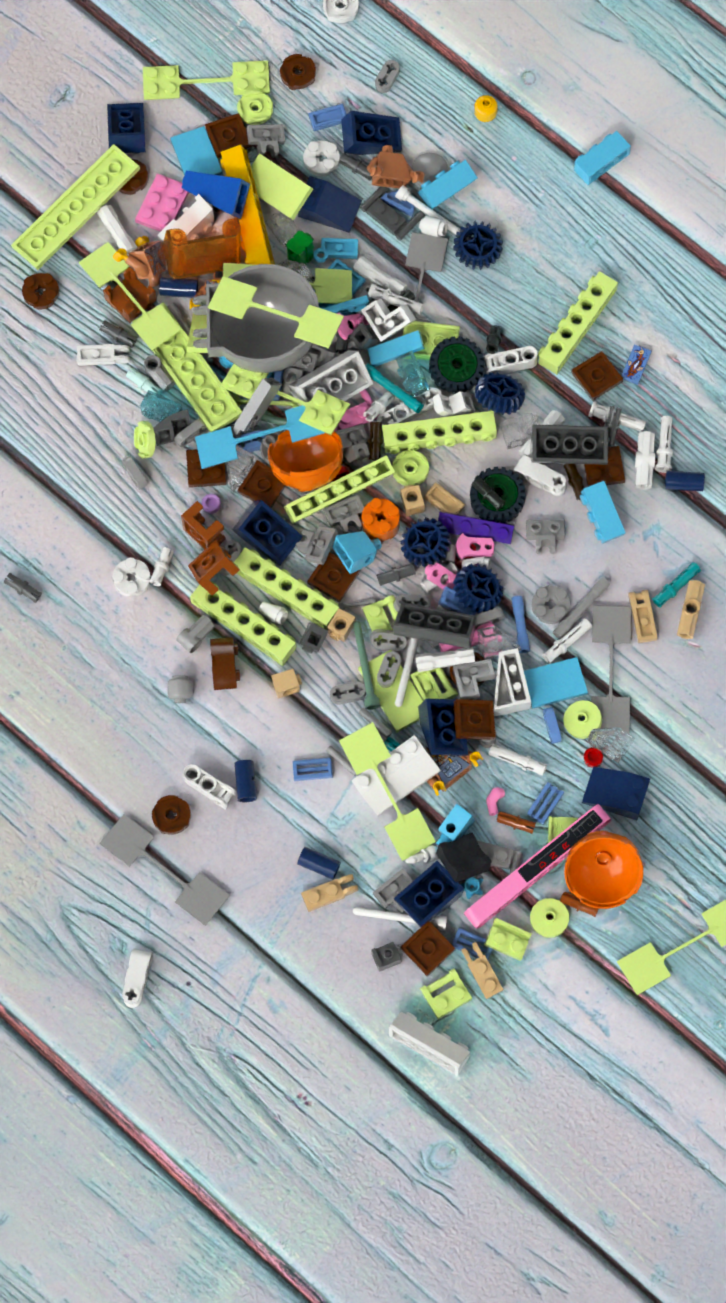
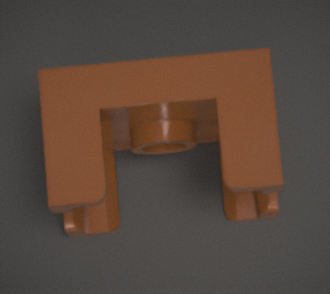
(122, 303)
(192, 524)
(210, 563)

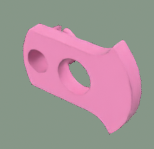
(344, 330)
(463, 547)
(436, 571)

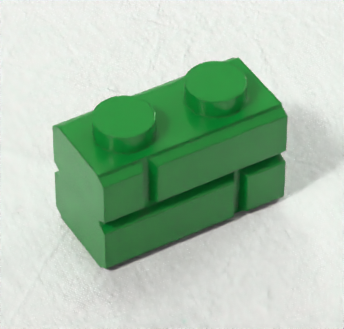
(300, 248)

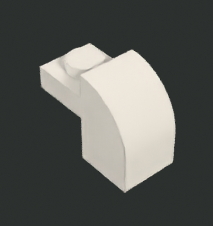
(457, 404)

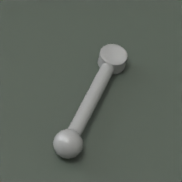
(342, 606)

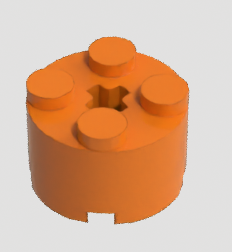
(377, 510)

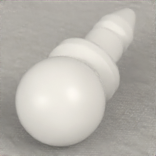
(425, 855)

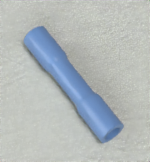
(522, 636)

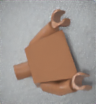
(392, 170)

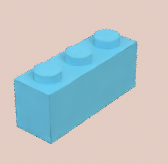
(602, 157)
(447, 184)
(602, 512)

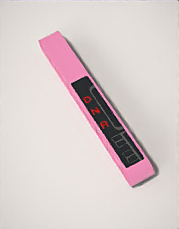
(535, 867)

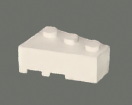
(194, 221)
(511, 685)

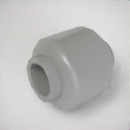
(180, 688)

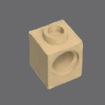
(416, 506)
(341, 617)
(286, 683)

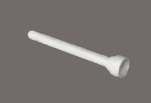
(405, 195)
(406, 672)
(439, 921)

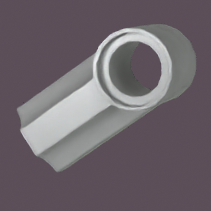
(159, 374)
(193, 637)

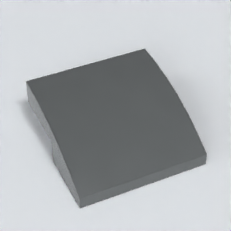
(171, 425)

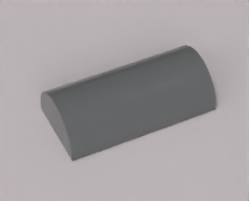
(569, 444)
(435, 625)

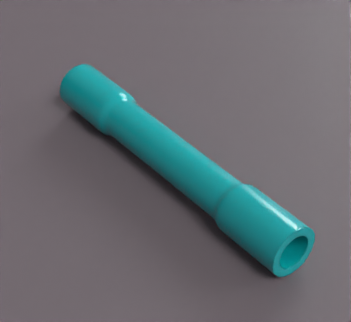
(408, 400)

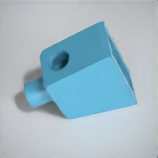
(356, 550)
(458, 819)

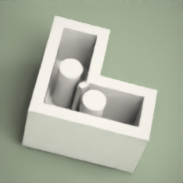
(386, 322)

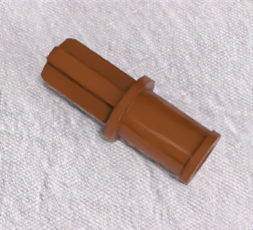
(516, 822)
(573, 901)

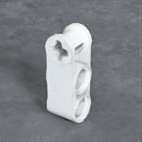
(502, 366)
(540, 476)
(219, 793)
(136, 977)

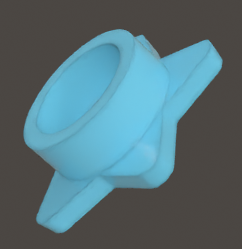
(471, 891)

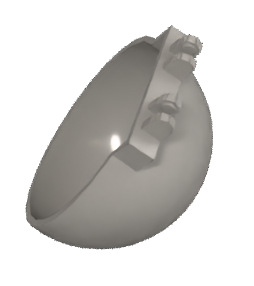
(261, 339)

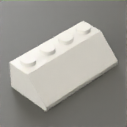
(339, 378)
(402, 773)
(429, 1043)

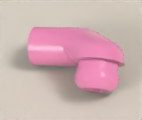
(492, 799)

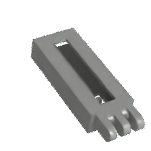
(256, 406)

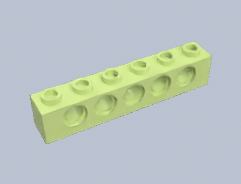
(556, 360)
(447, 425)
(339, 489)
(290, 597)
(279, 653)

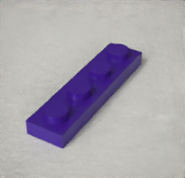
(477, 527)

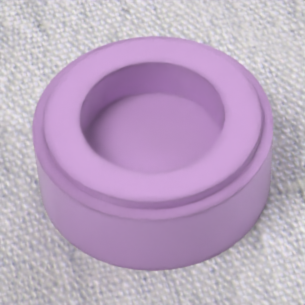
(211, 503)

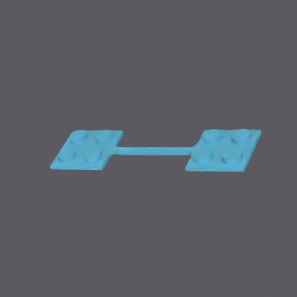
(220, 445)

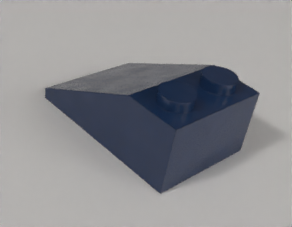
(126, 127)
(369, 132)
(330, 205)
(267, 532)
(438, 727)
(616, 791)
(429, 894)

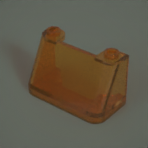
(204, 254)

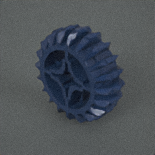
(492, 241)
(499, 393)
(414, 549)
(475, 577)

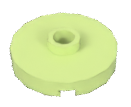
(253, 100)
(144, 439)
(414, 460)
(592, 719)
(546, 927)

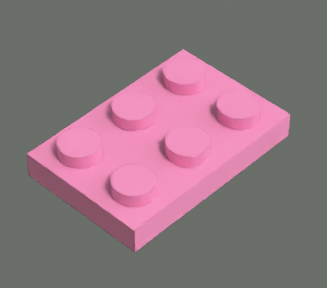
(162, 203)

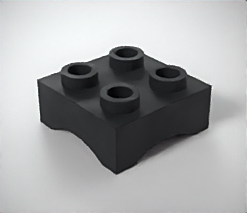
(463, 858)

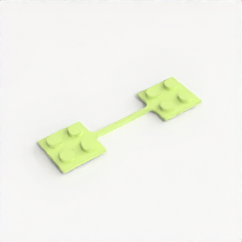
(165, 83)
(330, 285)
(155, 325)
(314, 326)
(321, 412)
(365, 751)
(646, 967)

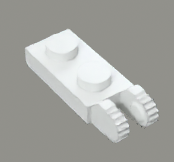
(101, 354)

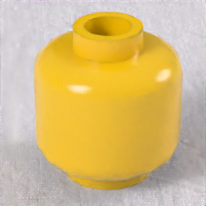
(485, 108)

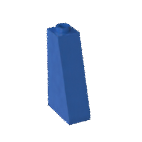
(220, 191)

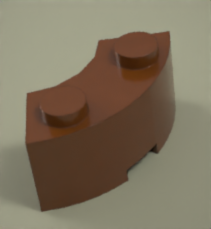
(223, 663)

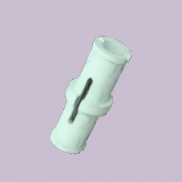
(143, 382)

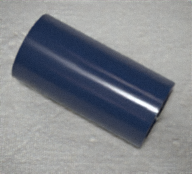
(178, 287)
(684, 480)
(244, 781)
(319, 863)

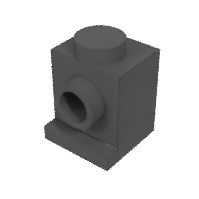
(369, 335)
(319, 636)
(383, 962)

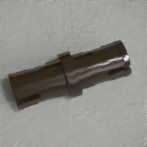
(375, 440)
(575, 479)

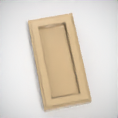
(443, 500)

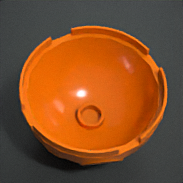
(307, 462)
(603, 869)

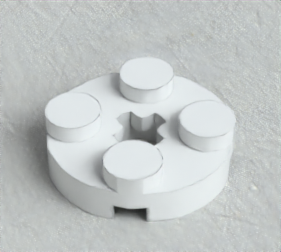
(340, 15)
(319, 148)
(131, 587)

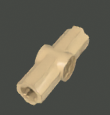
(688, 619)

